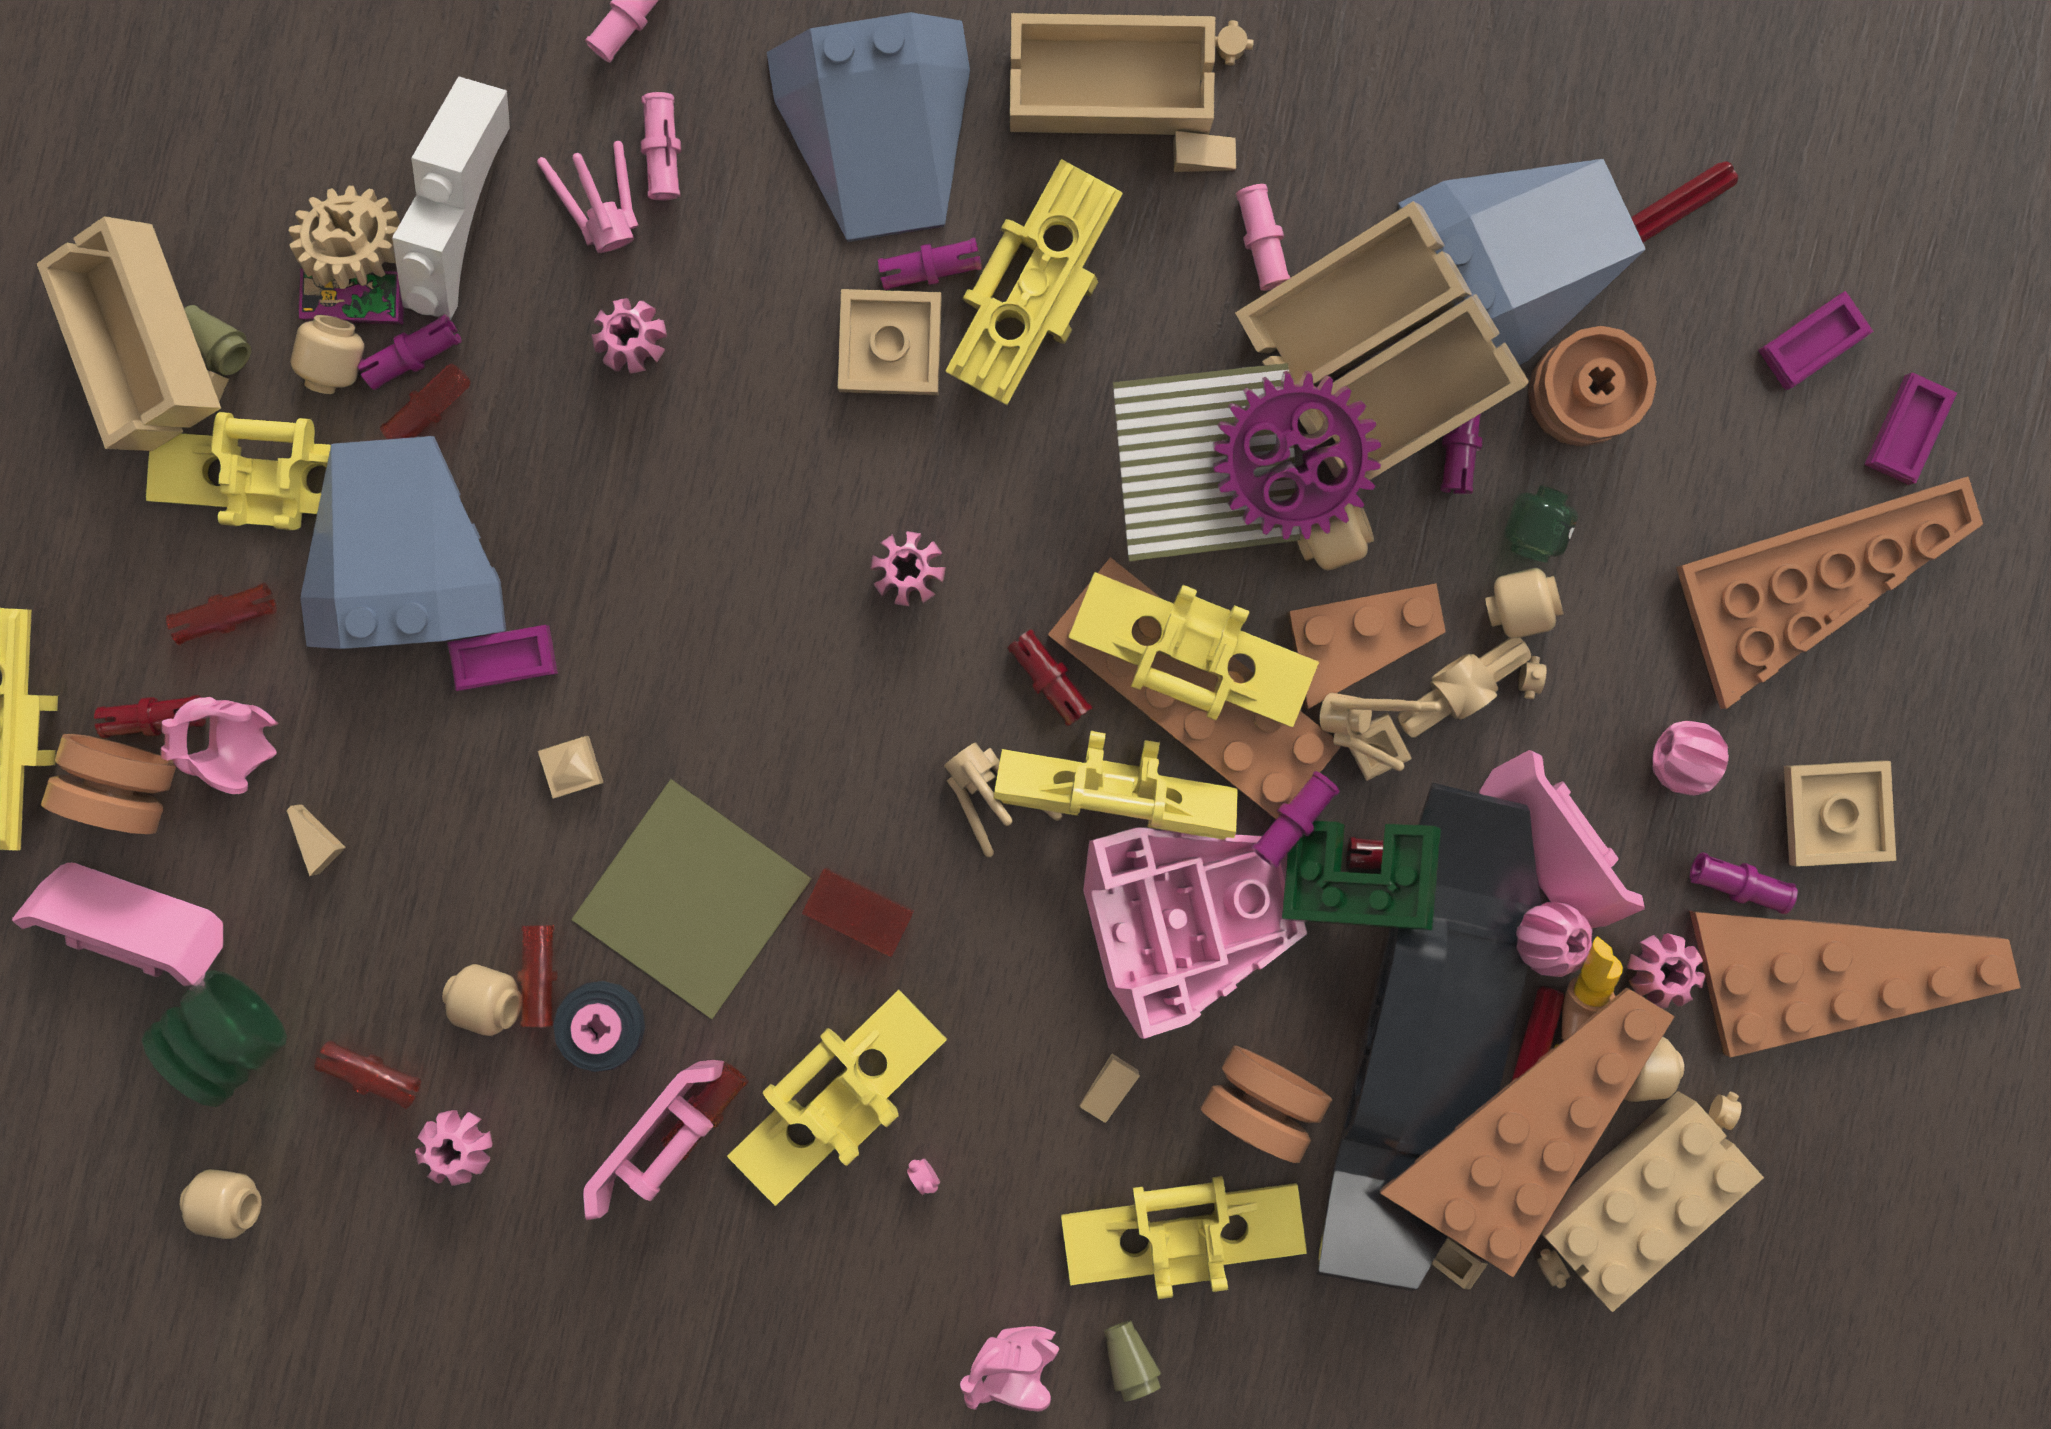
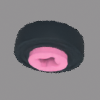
(618, 1026)

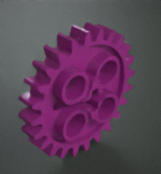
(1313, 498)

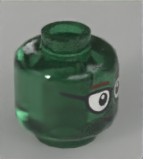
(1541, 524)

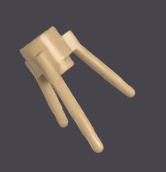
(1352, 715)
(972, 771)

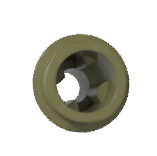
(220, 344)
(1130, 1362)

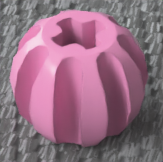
(621, 323)
(905, 553)
(1690, 758)
(1554, 939)
(1678, 961)
(465, 1139)

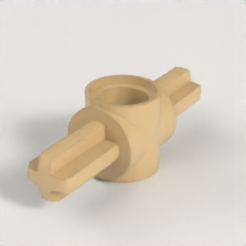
(1466, 685)

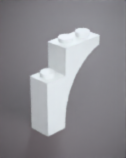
(448, 183)

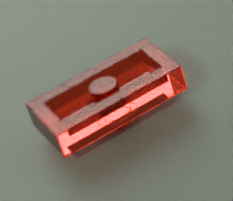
(858, 912)

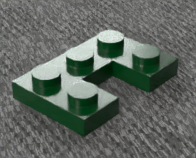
(1394, 899)

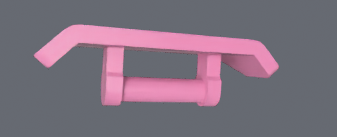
(1568, 853)
(125, 922)
(599, 1188)

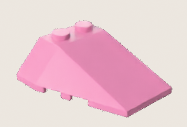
(1182, 920)

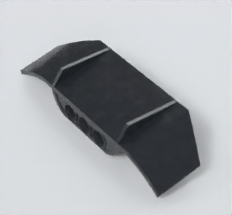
(1432, 1035)

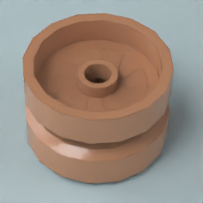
(1621, 382)
(108, 784)
(1264, 1108)

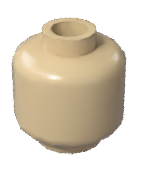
(327, 353)
(1343, 544)
(1524, 603)
(482, 1000)
(1659, 1075)
(220, 1204)

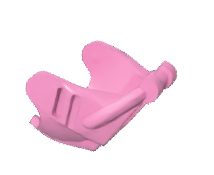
(234, 742)
(1013, 1369)

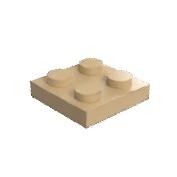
(889, 342)
(1840, 813)

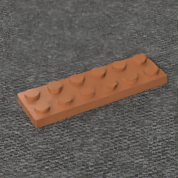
(1245, 748)

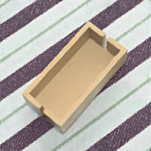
(1112, 73)
(1357, 298)
(128, 335)
(1428, 384)
(1648, 1199)

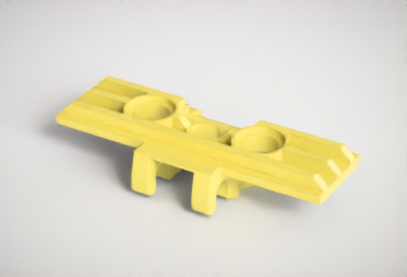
(1046, 289)
(249, 488)
(1198, 636)
(17, 723)
(1117, 790)
(846, 1108)
(1184, 1247)

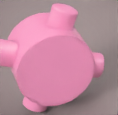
(923, 1176)

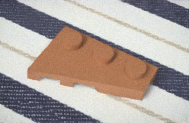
(1363, 635)

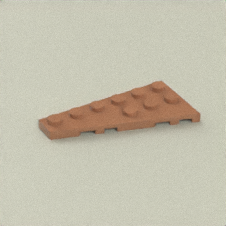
(1794, 589)
(1812, 978)
(1521, 1150)

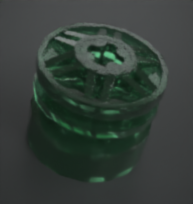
(214, 1038)

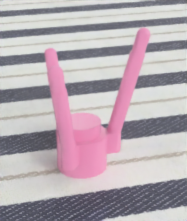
(607, 226)

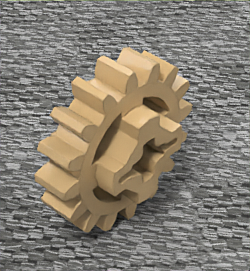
(345, 237)

